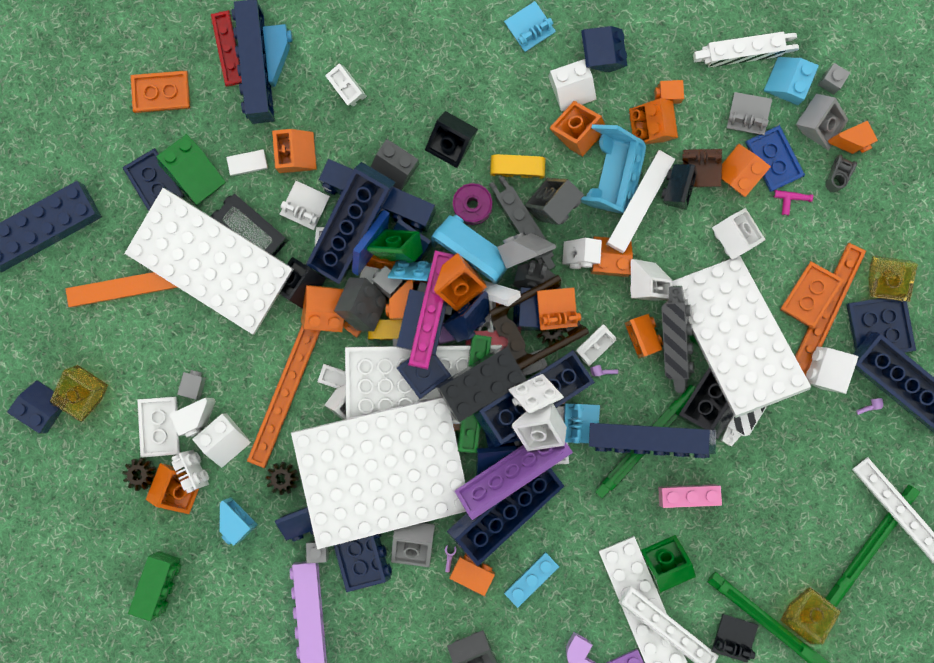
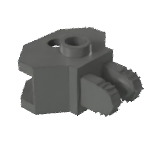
(531, 275)

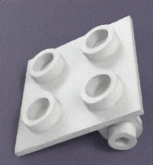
(304, 205)
(535, 394)
(197, 476)

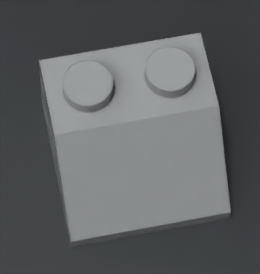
(822, 120)
(522, 248)
(413, 545)

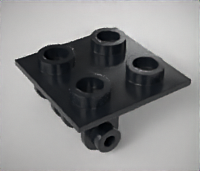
(735, 638)

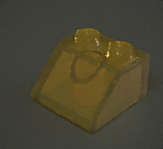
(891, 278)
(78, 392)
(811, 616)

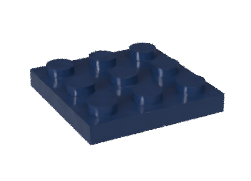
(884, 317)

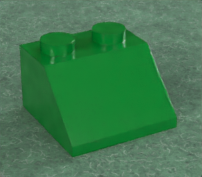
(397, 245)
(668, 563)

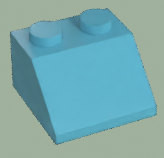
(791, 79)
(234, 522)

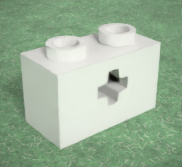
(582, 253)

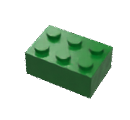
(155, 586)

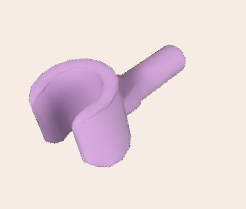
(597, 371)
(876, 404)
(449, 559)

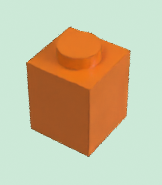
(670, 90)

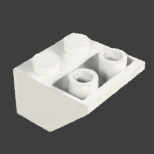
(649, 281)

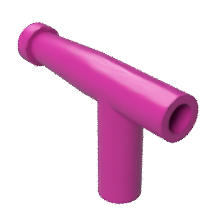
(788, 196)

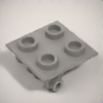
(749, 113)

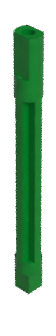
(632, 459)
(867, 551)
(764, 619)

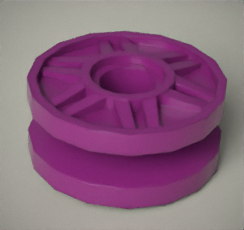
(476, 193)

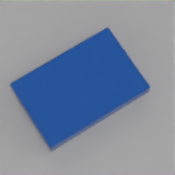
(777, 153)
(360, 253)

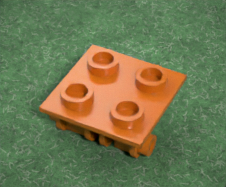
(557, 308)

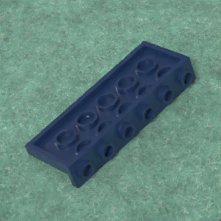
(363, 562)

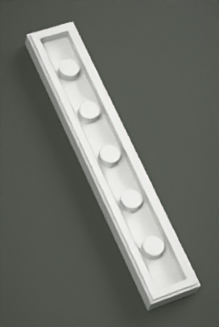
(640, 201)
(896, 506)
(666, 627)

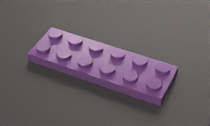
(507, 477)

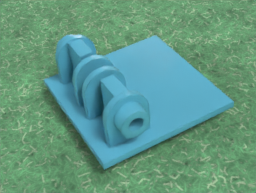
(530, 26)
(411, 270)
(578, 419)

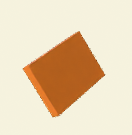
(160, 91)
(812, 295)

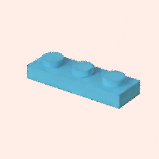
(531, 579)

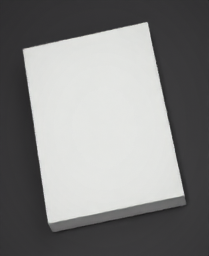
(156, 428)

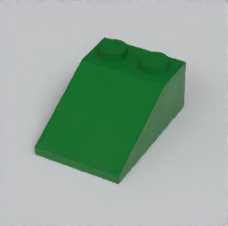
(190, 169)

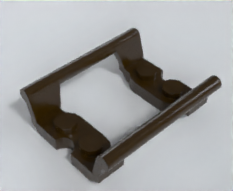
(516, 343)

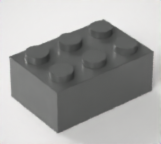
(554, 201)

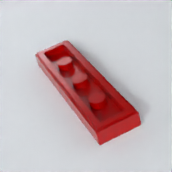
(226, 47)

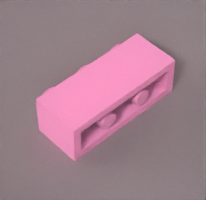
(690, 496)

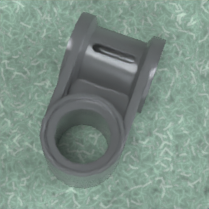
(842, 171)

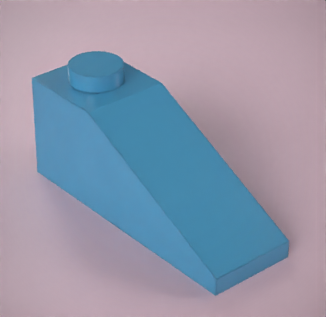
(276, 49)

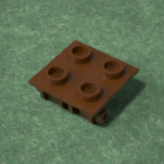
(708, 166)

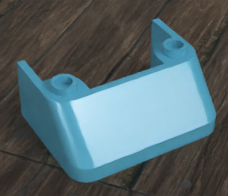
(620, 169)
(471, 246)

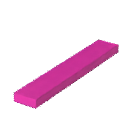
(429, 316)

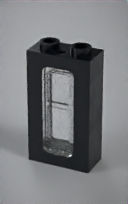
(249, 224)

